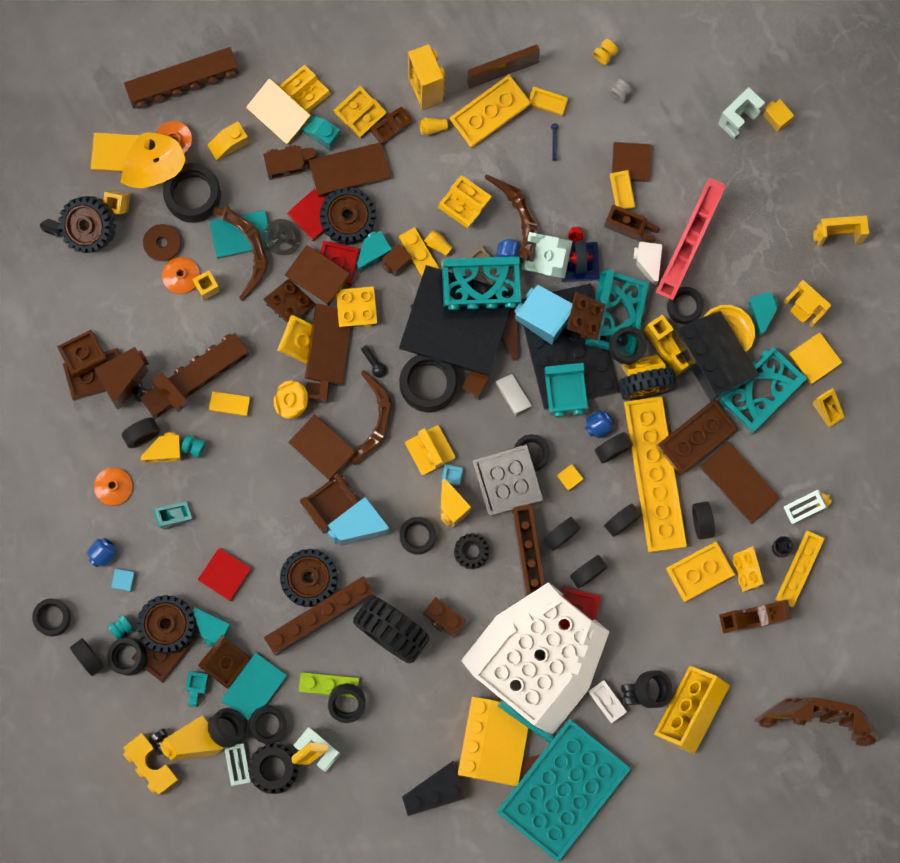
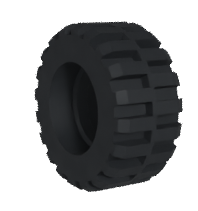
(391, 629)

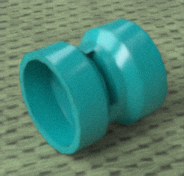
(193, 446)
(118, 628)

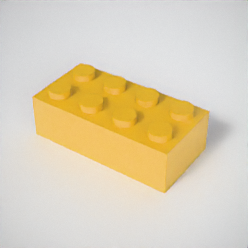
(426, 76)

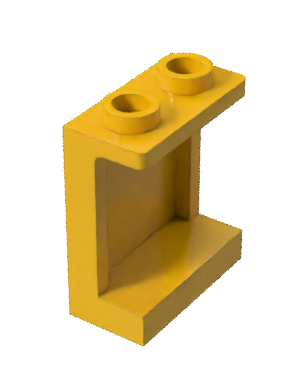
(842, 225)

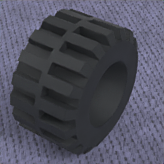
(257, 761)

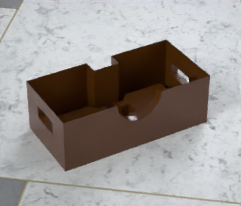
(170, 392)

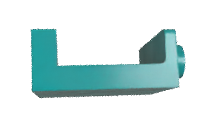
(566, 390)

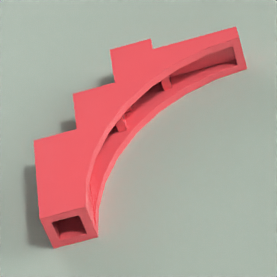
(691, 238)

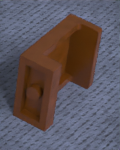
(329, 502)

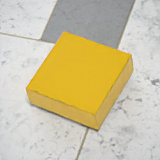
(569, 477)

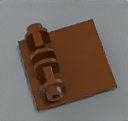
(288, 301)
(586, 316)

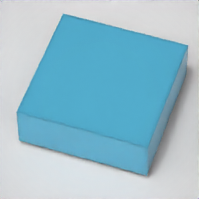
(452, 474)
(122, 580)

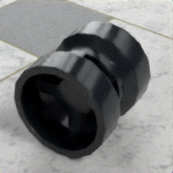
(782, 543)
(629, 696)
(156, 738)

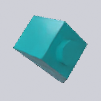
(321, 132)
(373, 250)
(762, 310)
(210, 627)

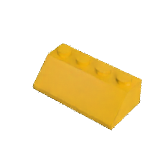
(692, 709)

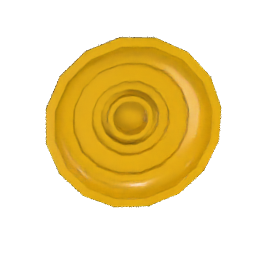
(739, 322)

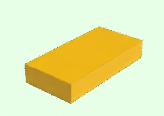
(548, 101)
(622, 189)
(229, 403)
(309, 753)

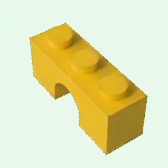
(660, 335)
(138, 752)

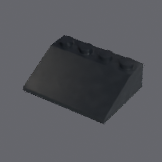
(714, 355)

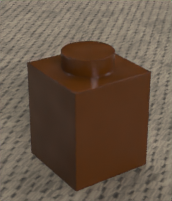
(396, 260)

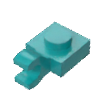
(196, 685)

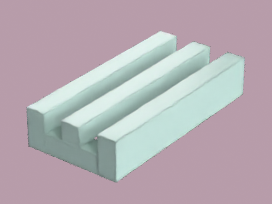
(819, 500)
(240, 781)

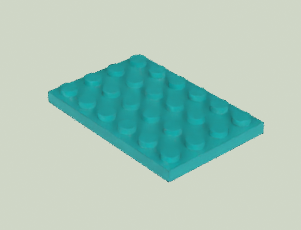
(563, 790)

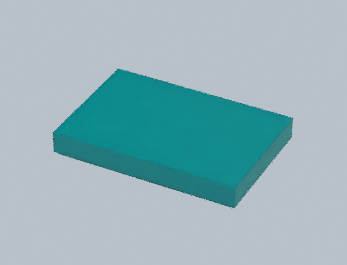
(230, 241)
(253, 686)

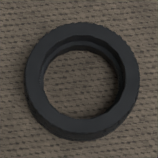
(197, 214)
(425, 405)

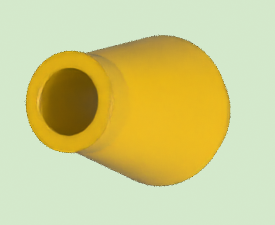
(432, 125)
(438, 242)

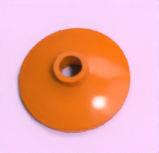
(177, 131)
(181, 284)
(117, 495)

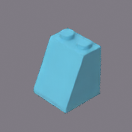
(544, 313)
(357, 525)

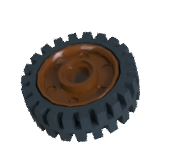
(349, 201)
(74, 228)
(647, 383)
(297, 567)
(151, 619)

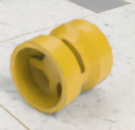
(605, 52)

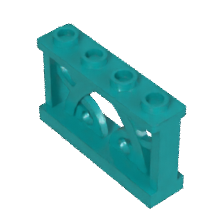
(459, 266)
(605, 289)
(789, 387)

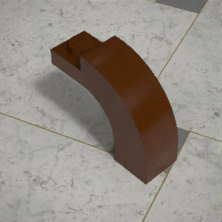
(755, 617)

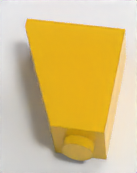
(191, 742)

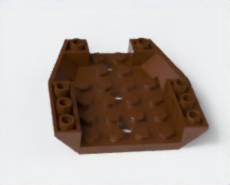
(828, 711)

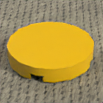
(290, 399)

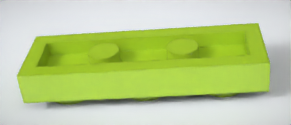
(324, 684)

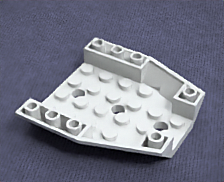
(548, 685)

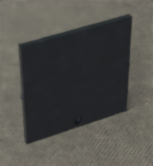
(454, 336)

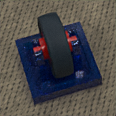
(583, 262)

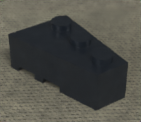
(435, 791)

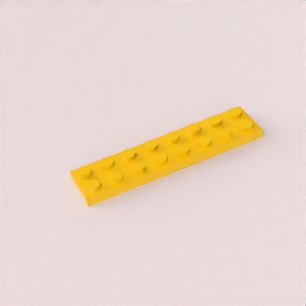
(654, 475)

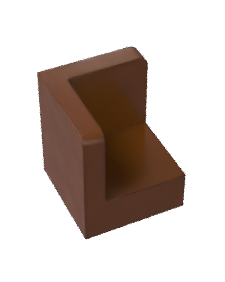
(475, 384)
(318, 391)

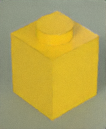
(778, 115)
(117, 201)
(206, 285)

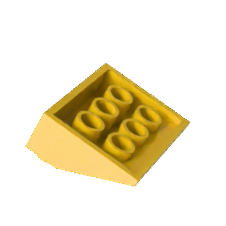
(492, 744)

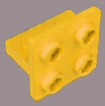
(430, 450)

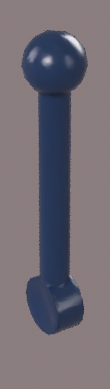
(554, 127)

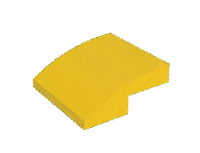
(305, 88)
(359, 111)
(464, 201)

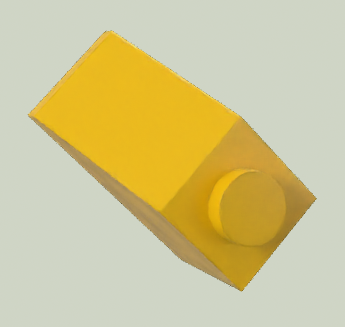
(228, 141)
(164, 449)

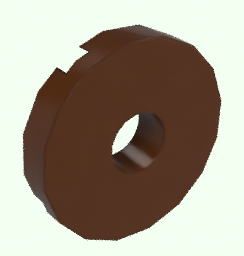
(157, 232)

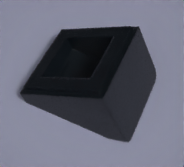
(51, 227)

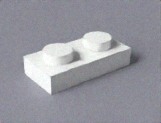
(607, 701)

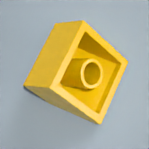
(453, 506)

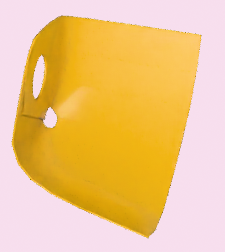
(142, 171)

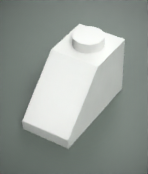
(648, 260)

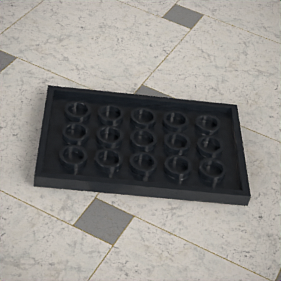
(572, 350)

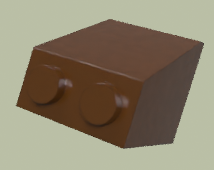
(123, 375)

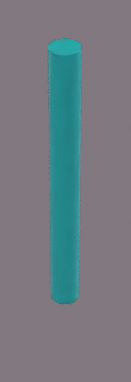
(508, 709)

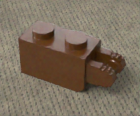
(287, 161)
(630, 224)

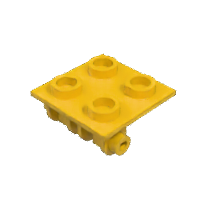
(356, 307)
(747, 569)

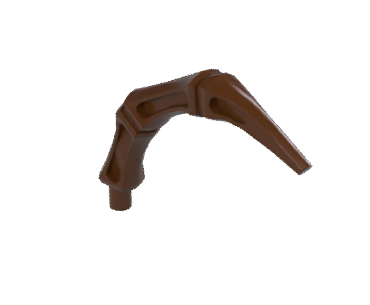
(519, 203)
(253, 236)
(380, 431)

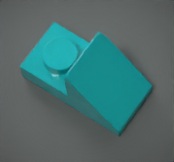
(172, 514)

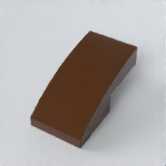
(391, 126)

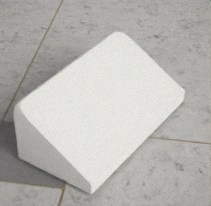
(513, 394)

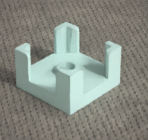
(747, 102)
(550, 255)
(330, 756)

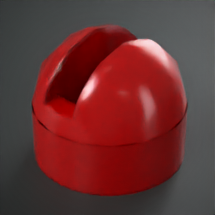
(571, 235)

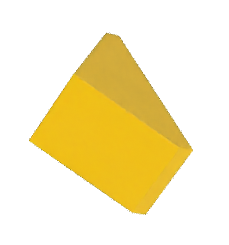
(829, 407)

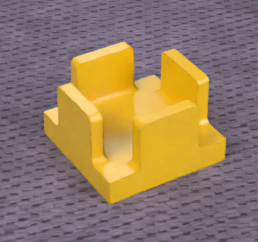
(807, 303)

